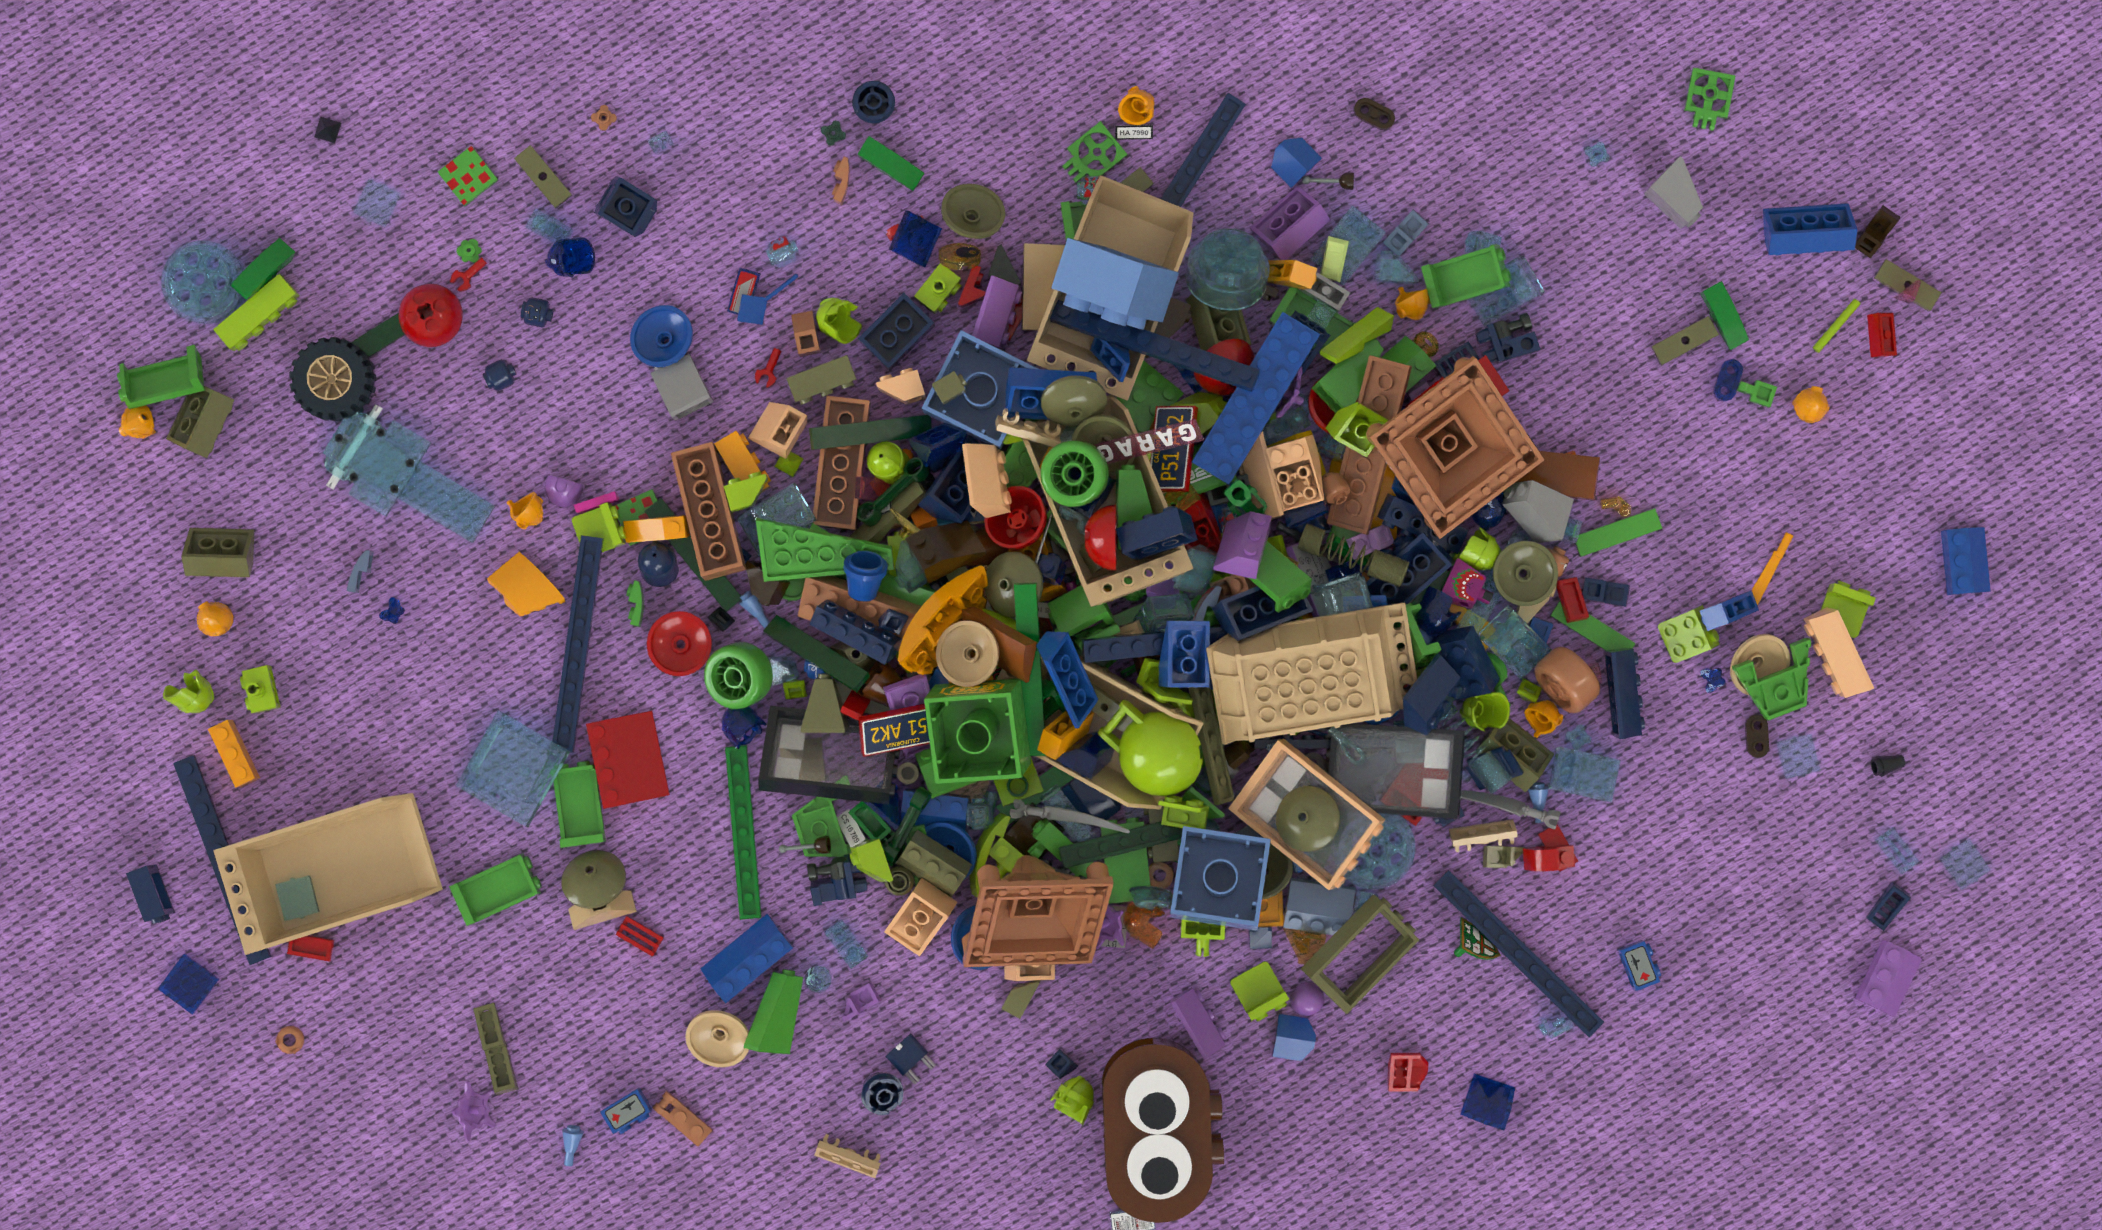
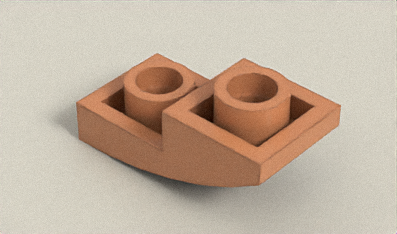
(842, 174)

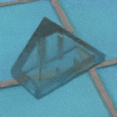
(783, 669)

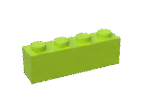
(256, 313)

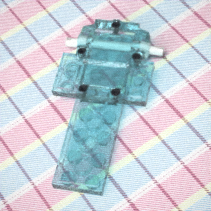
(389, 467)

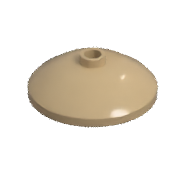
(955, 649)
(1769, 656)
(714, 1046)

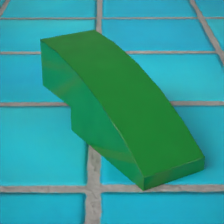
(890, 163)
(263, 269)
(1725, 315)
(873, 824)

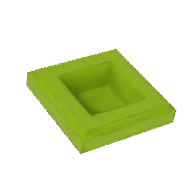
(1009, 439)
(790, 464)
(794, 689)
(1529, 691)

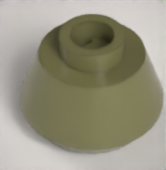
(896, 886)

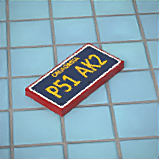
(1173, 465)
(893, 730)

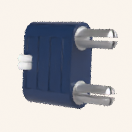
(907, 1054)

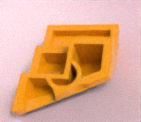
(524, 586)

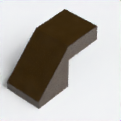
(1876, 231)
(1238, 752)

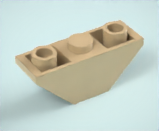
(620, 906)

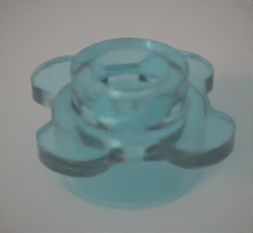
(1600, 148)
(1572, 736)

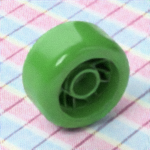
(1057, 473)
(738, 675)

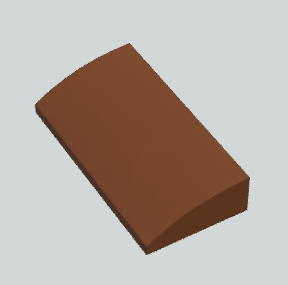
(1567, 474)
(1015, 649)

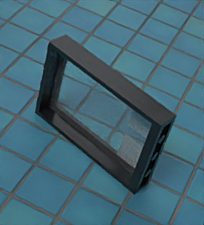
(822, 762)
(1402, 769)

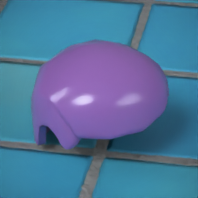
(1307, 999)

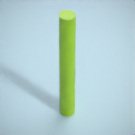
(1836, 325)

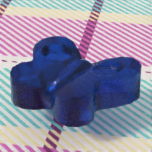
(393, 612)
(1713, 679)

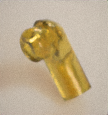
(1617, 504)

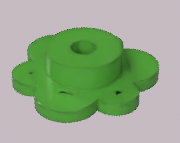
(471, 256)

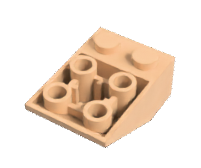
(1296, 472)

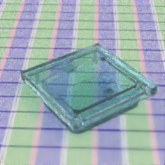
(515, 766)

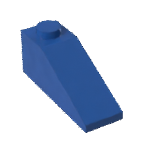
(1112, 356)
(1729, 610)

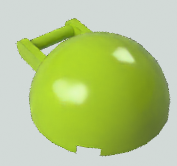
(1155, 750)

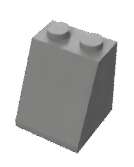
(1676, 195)
(681, 387)
(1538, 510)

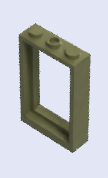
(1376, 970)

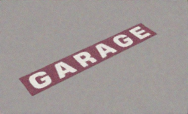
(1150, 441)

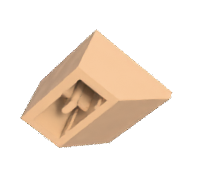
(905, 387)
(779, 428)

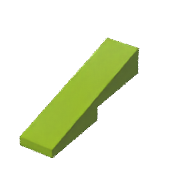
(1353, 339)

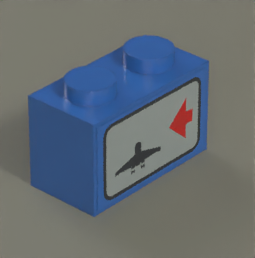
(1639, 965)
(626, 1111)

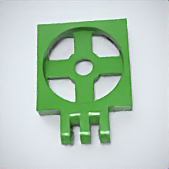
(1706, 113)
(1080, 165)

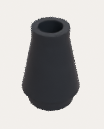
(1886, 764)

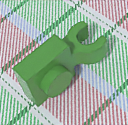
(1760, 392)

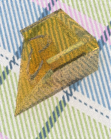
(1304, 943)

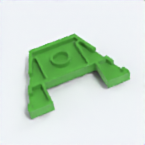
(1781, 690)
(818, 820)

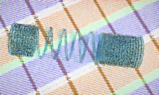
(1486, 767)

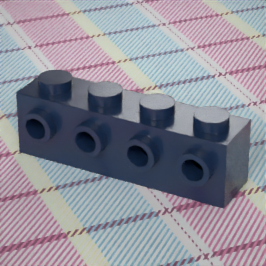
(1409, 518)
(855, 631)

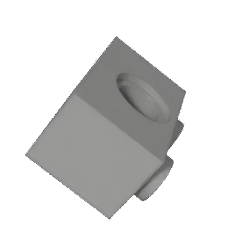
(1327, 292)

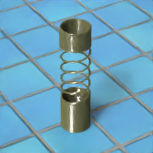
(1383, 565)

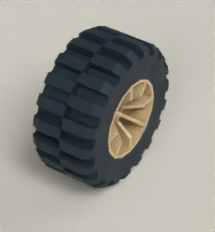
(332, 379)

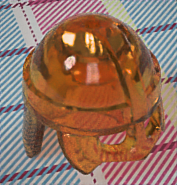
(1138, 926)

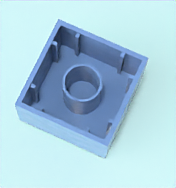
(1113, 284)
(986, 377)
(1220, 878)

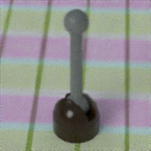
(1346, 180)
(821, 845)

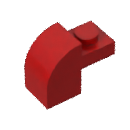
(1548, 858)

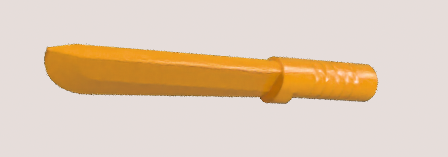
(1769, 570)

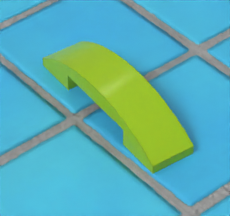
(984, 845)

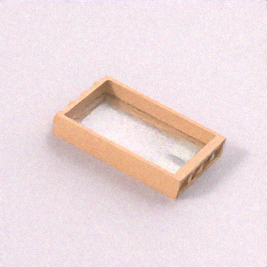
(1286, 770)

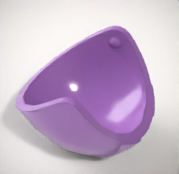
(562, 491)

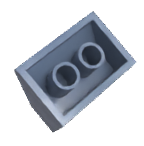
(1316, 908)

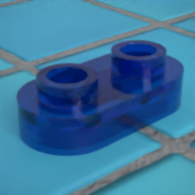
(1727, 380)

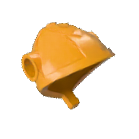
(1136, 107)
(1412, 304)
(1811, 404)
(134, 425)
(527, 510)
(214, 618)
(1543, 717)

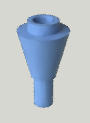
(751, 604)
(1538, 795)
(571, 1138)

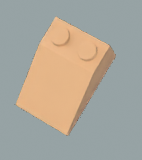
(920, 917)

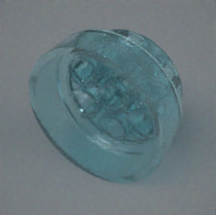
(1228, 270)
(222, 302)
(1391, 873)

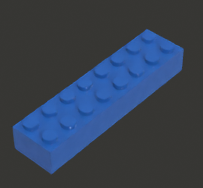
(1250, 411)

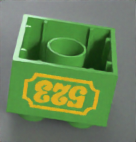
(977, 731)

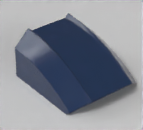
(626, 207)
(1090, 800)

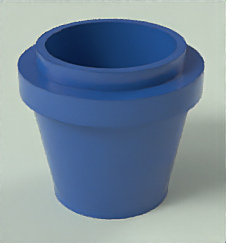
(864, 574)

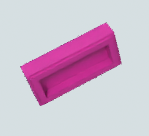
(595, 502)

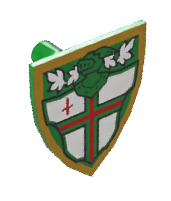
(1475, 943)

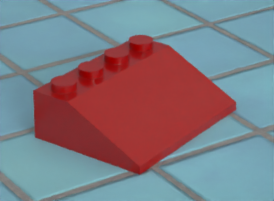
(627, 759)

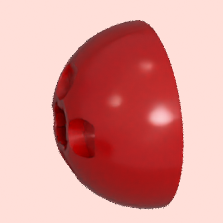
(441, 318)
(1233, 349)
(1025, 510)
(1102, 537)

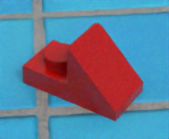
(970, 293)

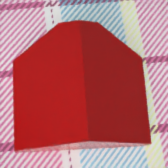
(1406, 1072)

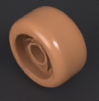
(1567, 679)

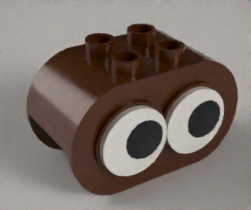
(1159, 1130)

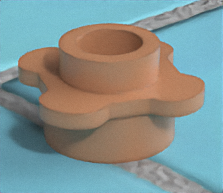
(597, 117)

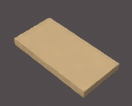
(1039, 271)

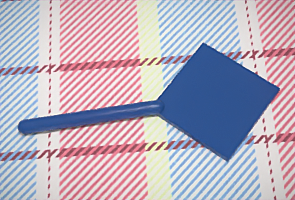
(753, 307)

